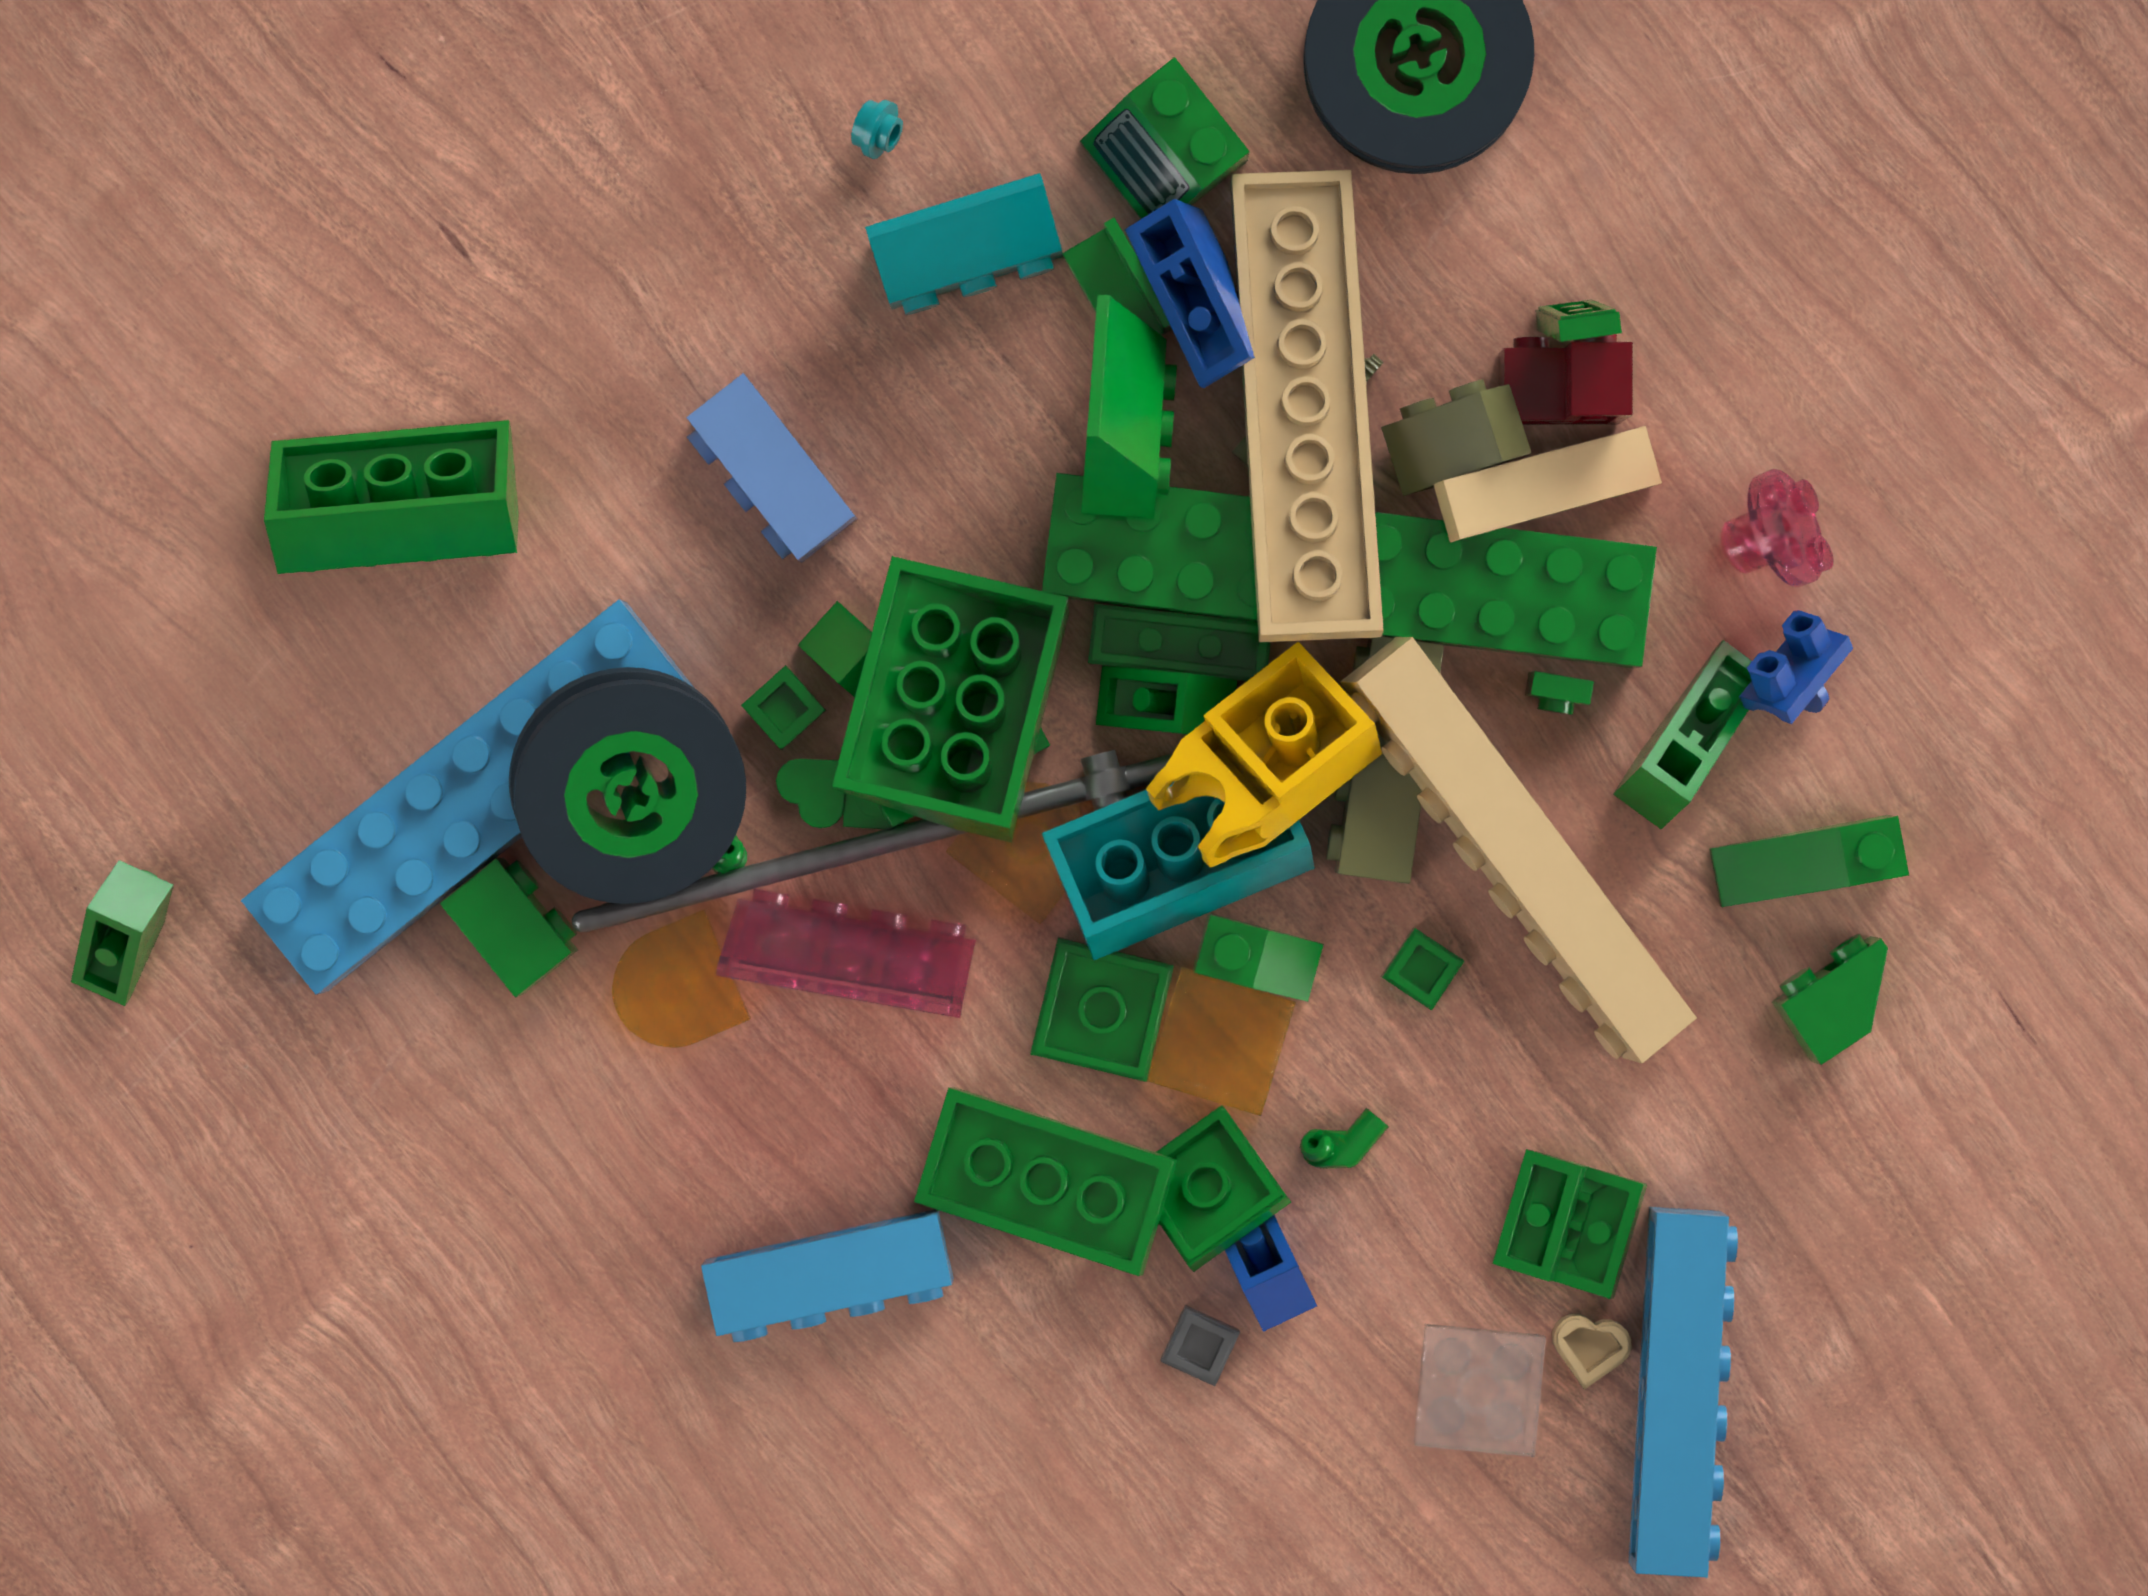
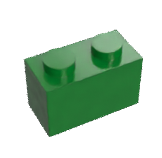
(511, 925)

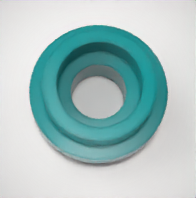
(877, 128)

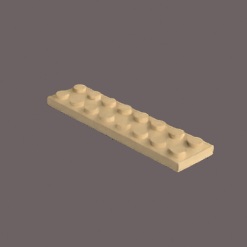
(1306, 407)

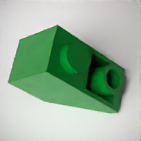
(1837, 1002)

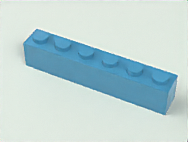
(1680, 1392)

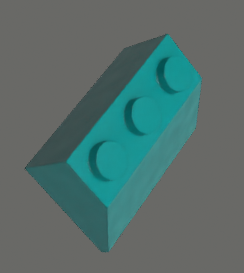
(965, 244)

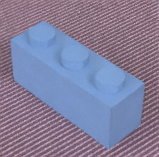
(769, 470)

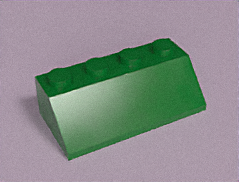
(392, 497)

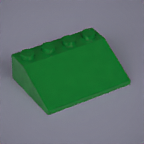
(952, 697)

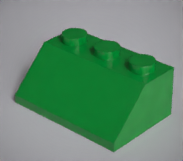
(1127, 415)

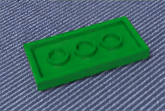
(1046, 1181)

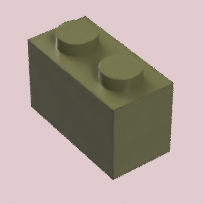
(1456, 438)

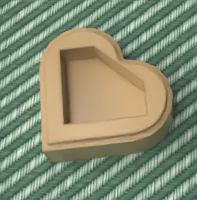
(1590, 1347)

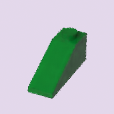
(1688, 739)
(1810, 861)

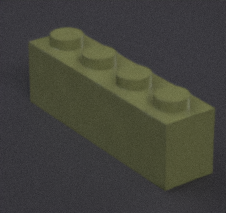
(1379, 806)

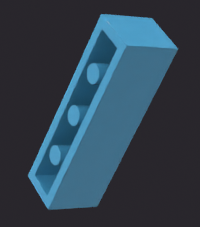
(826, 1274)

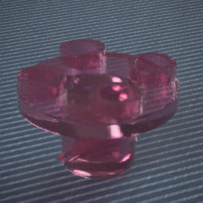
(1778, 531)

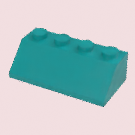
(1141, 870)

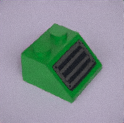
(1165, 142)

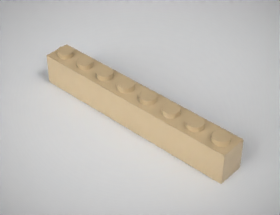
(1518, 852)

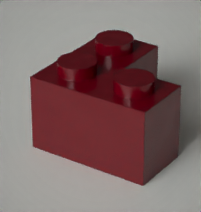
(1570, 385)

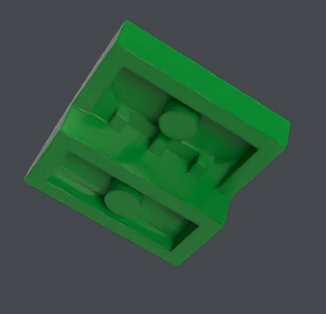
(1569, 1223)

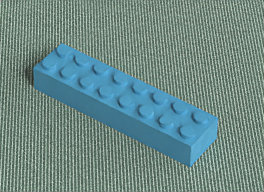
(430, 821)

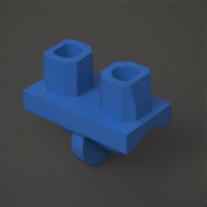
(1796, 673)

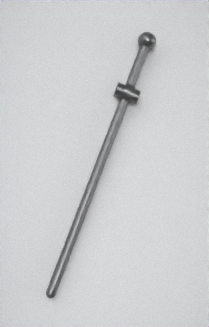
(1102, 784)

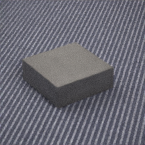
(1200, 1345)

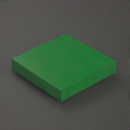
(1102, 1010)
(1216, 1189)

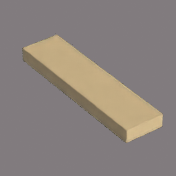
(1547, 483)

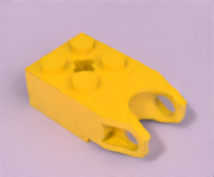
(1254, 763)

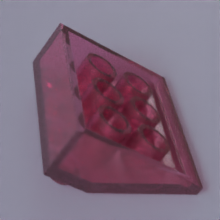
(848, 955)

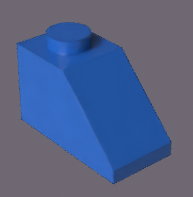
(1270, 1275)

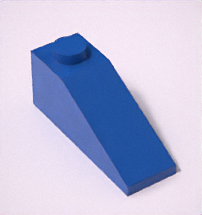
(1193, 288)

